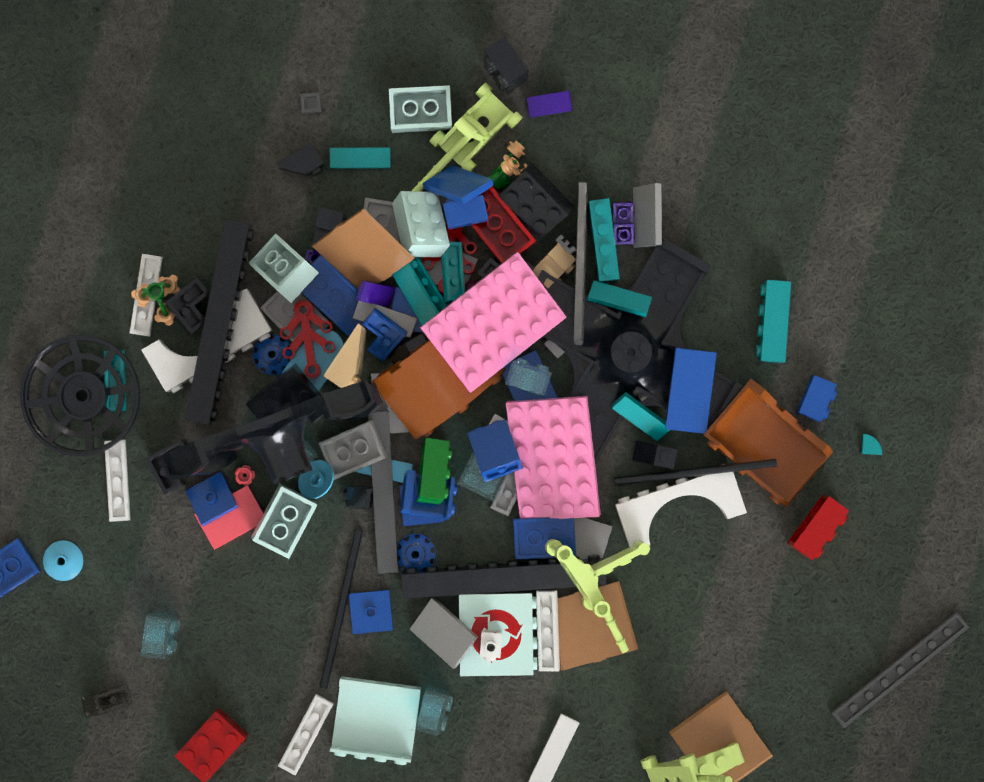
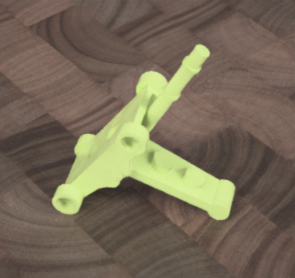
(457, 140)
(586, 578)
(693, 769)

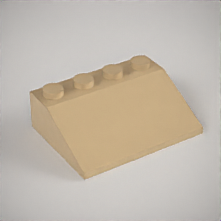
(348, 363)

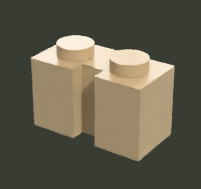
(555, 264)

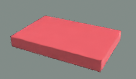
(235, 522)

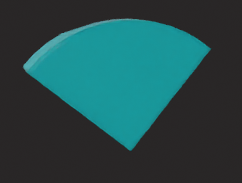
(870, 445)

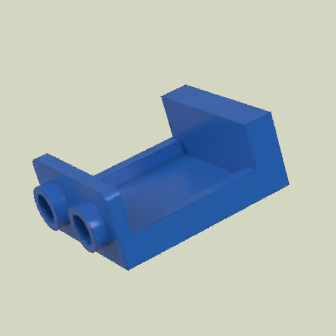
(495, 450)
(412, 507)

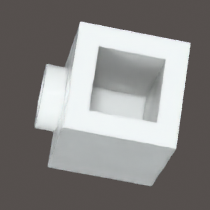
(490, 645)

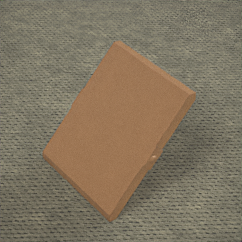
(362, 250)
(586, 636)
(718, 726)

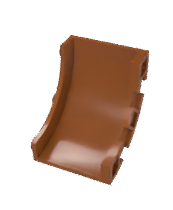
(426, 390)
(761, 430)

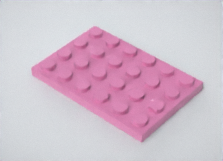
(493, 322)
(555, 456)

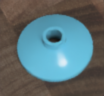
(318, 481)
(72, 556)

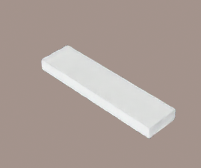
(143, 316)
(117, 482)
(547, 630)
(305, 734)
(554, 749)

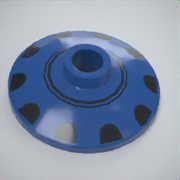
(271, 365)
(418, 543)

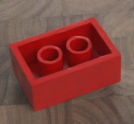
(818, 527)
(211, 745)

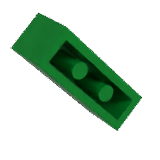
(433, 471)

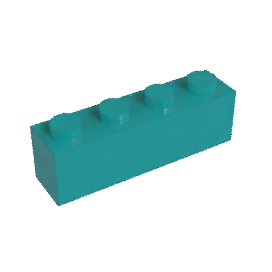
(603, 240)
(419, 290)
(774, 321)

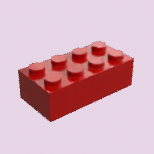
(503, 230)

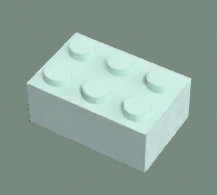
(420, 109)
(421, 223)
(283, 268)
(284, 521)

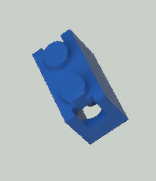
(465, 214)
(817, 398)

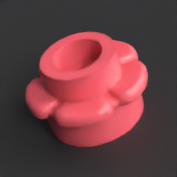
(244, 480)

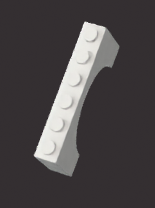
(177, 369)
(638, 512)

